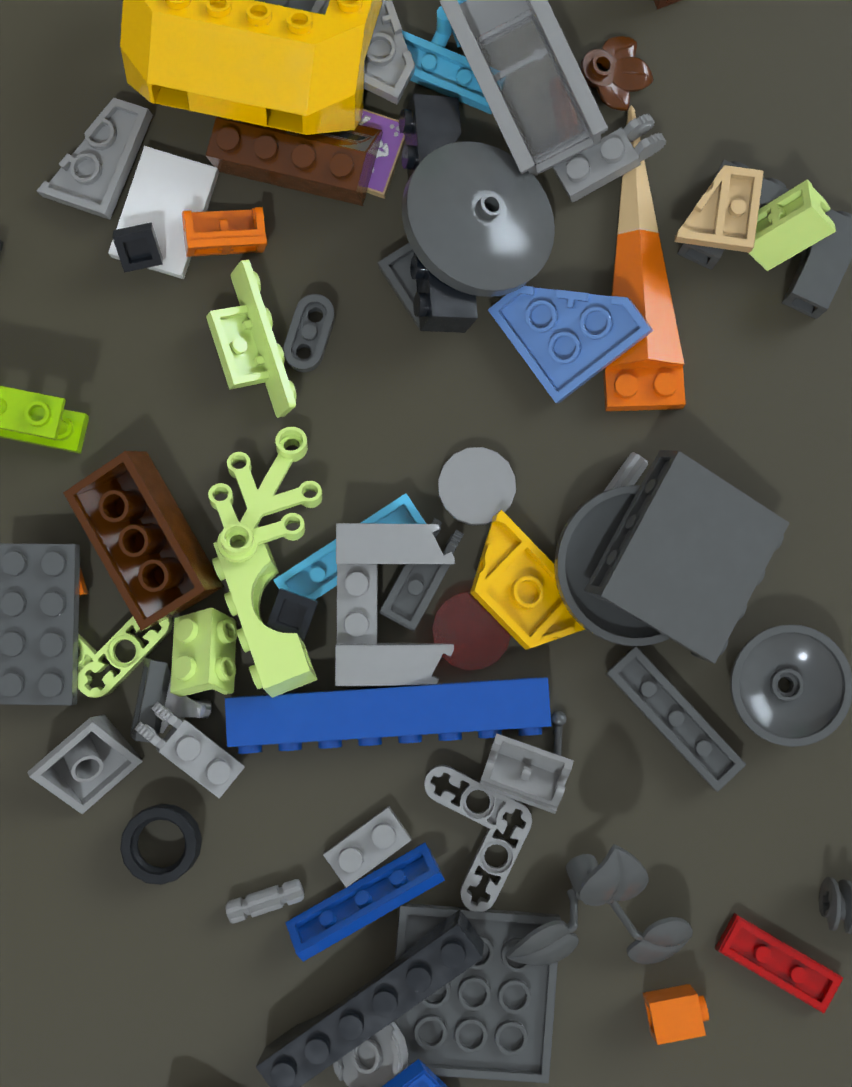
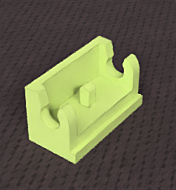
(791, 225)

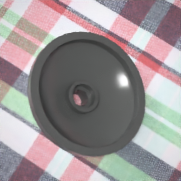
(817, 690)

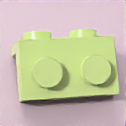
(203, 653)

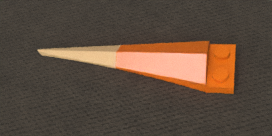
(652, 370)

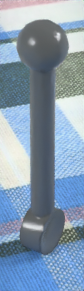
(558, 719)

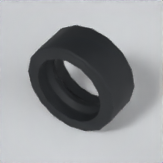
(129, 844)

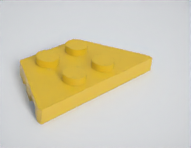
(520, 586)

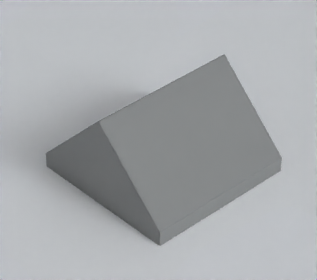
(86, 764)

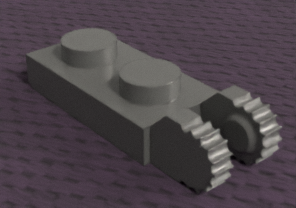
(417, 587)

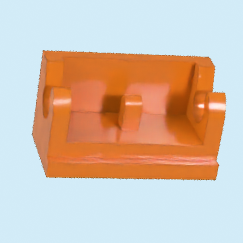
(224, 232)

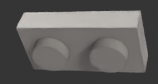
(367, 846)

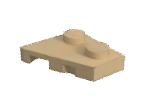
(726, 212)

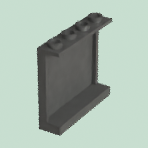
(688, 555)

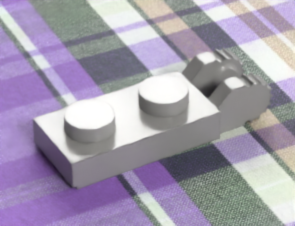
(609, 158)
(193, 752)

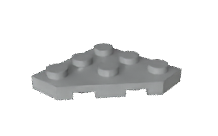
(387, 61)

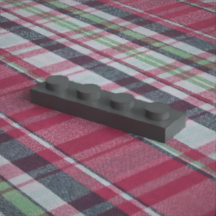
(675, 719)

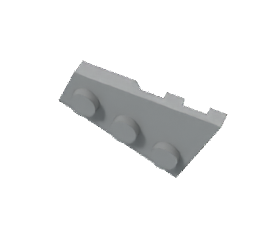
(101, 164)

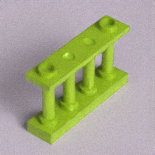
(40, 420)

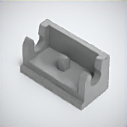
(526, 773)

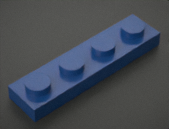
(364, 902)

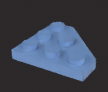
(568, 333)

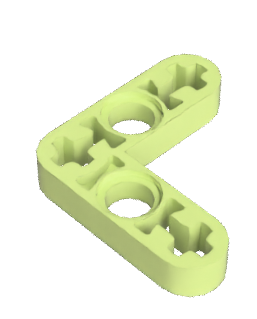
(91, 660)

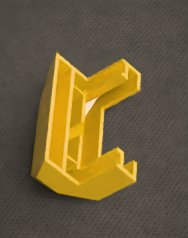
(251, 60)

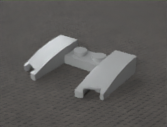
(357, 653)

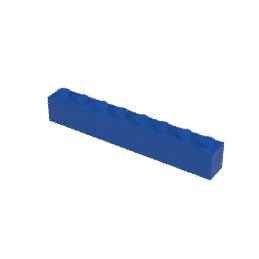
(387, 712)

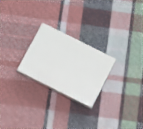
(159, 194)

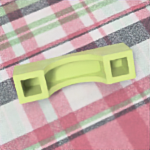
(278, 656)

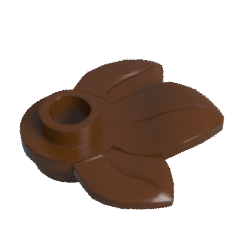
(621, 71)

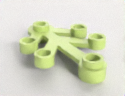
(263, 501)

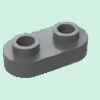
(309, 334)

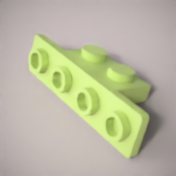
(248, 343)

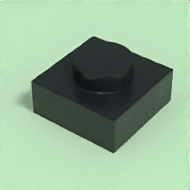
(137, 247)
(292, 613)

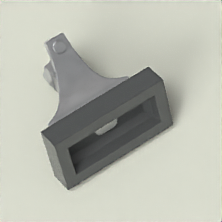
(155, 687)

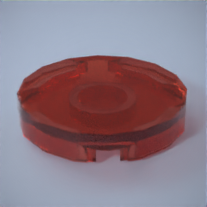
(474, 632)

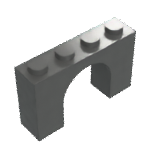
(819, 266)

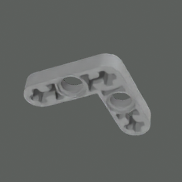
(490, 818)

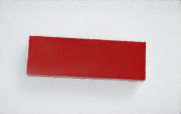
(779, 963)

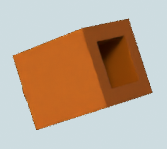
(675, 1014)

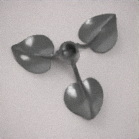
(613, 880)

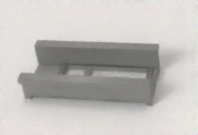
(528, 79)

